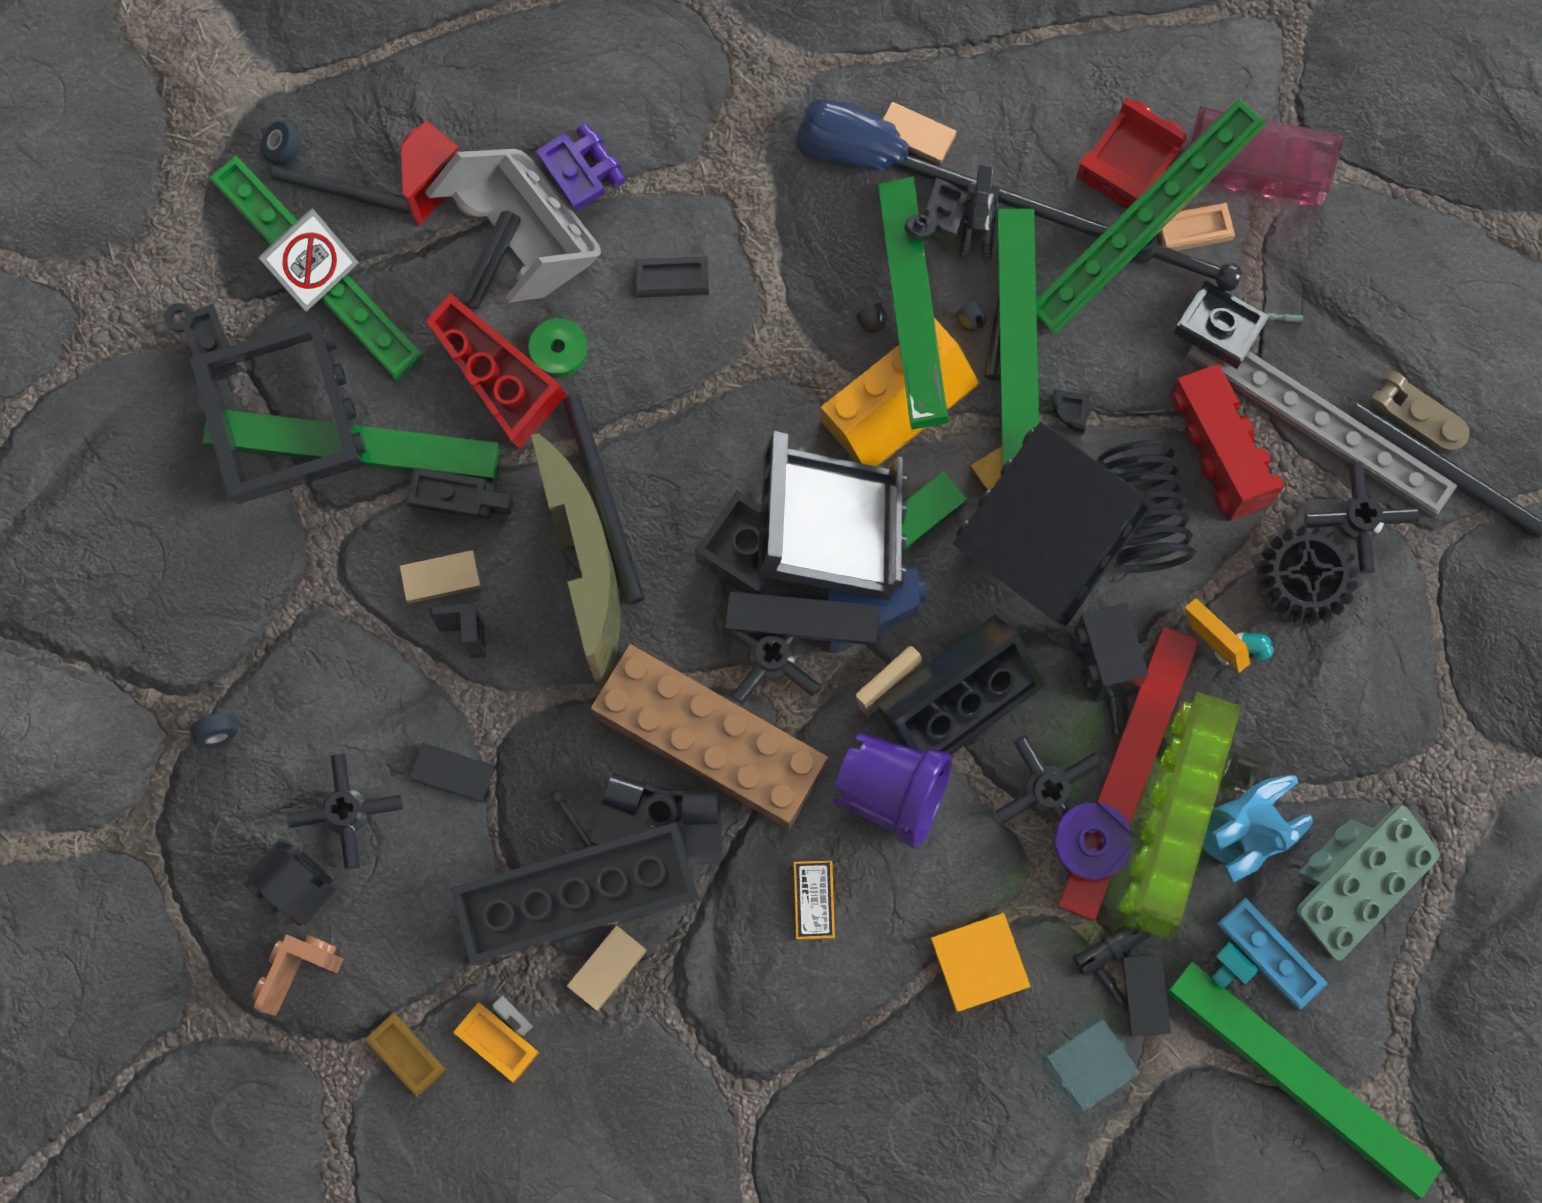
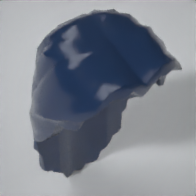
(849, 136)

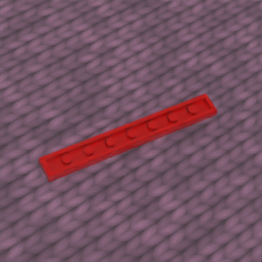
(1135, 754)

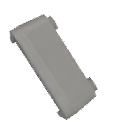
(550, 235)

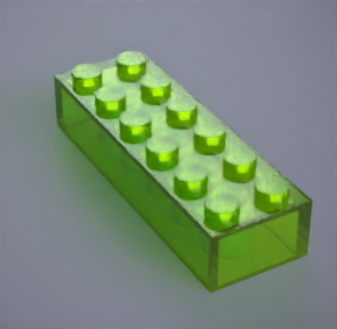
(1181, 815)

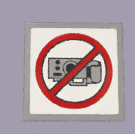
(308, 260)

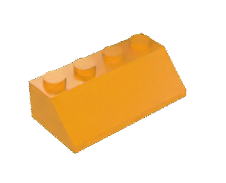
(873, 412)

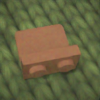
(285, 962)

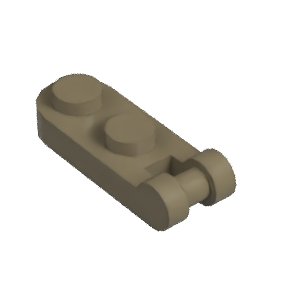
(1420, 415)

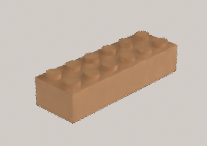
(709, 736)

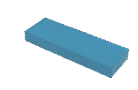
(1271, 954)

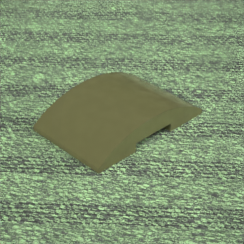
(578, 525)

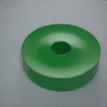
(558, 332)

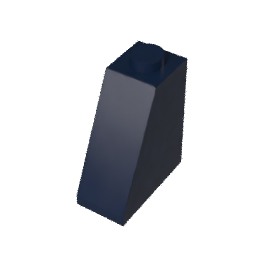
(901, 606)

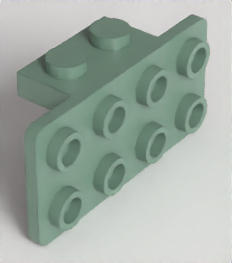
(1363, 877)

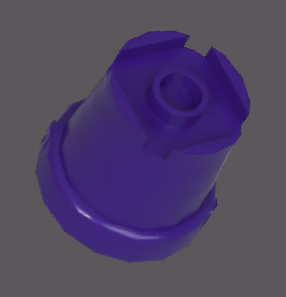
(894, 786)

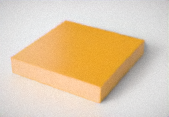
(980, 962)

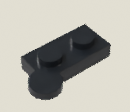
(940, 215)

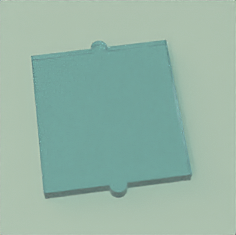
(1093, 1065)

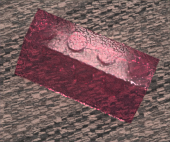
(1278, 160)

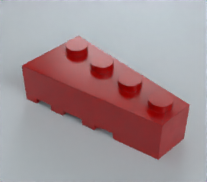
(504, 378)
(1225, 443)

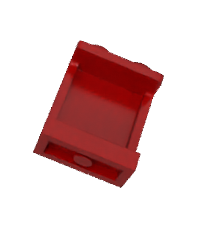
(1131, 154)

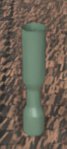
(1286, 317)

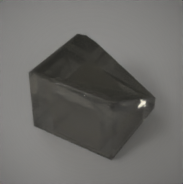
(1245, 769)

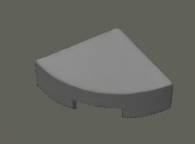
(512, 1016)

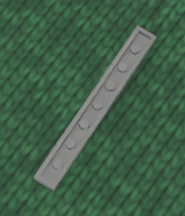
(1334, 430)

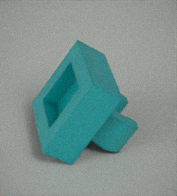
(1234, 965)

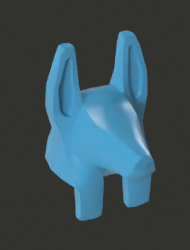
(1252, 828)

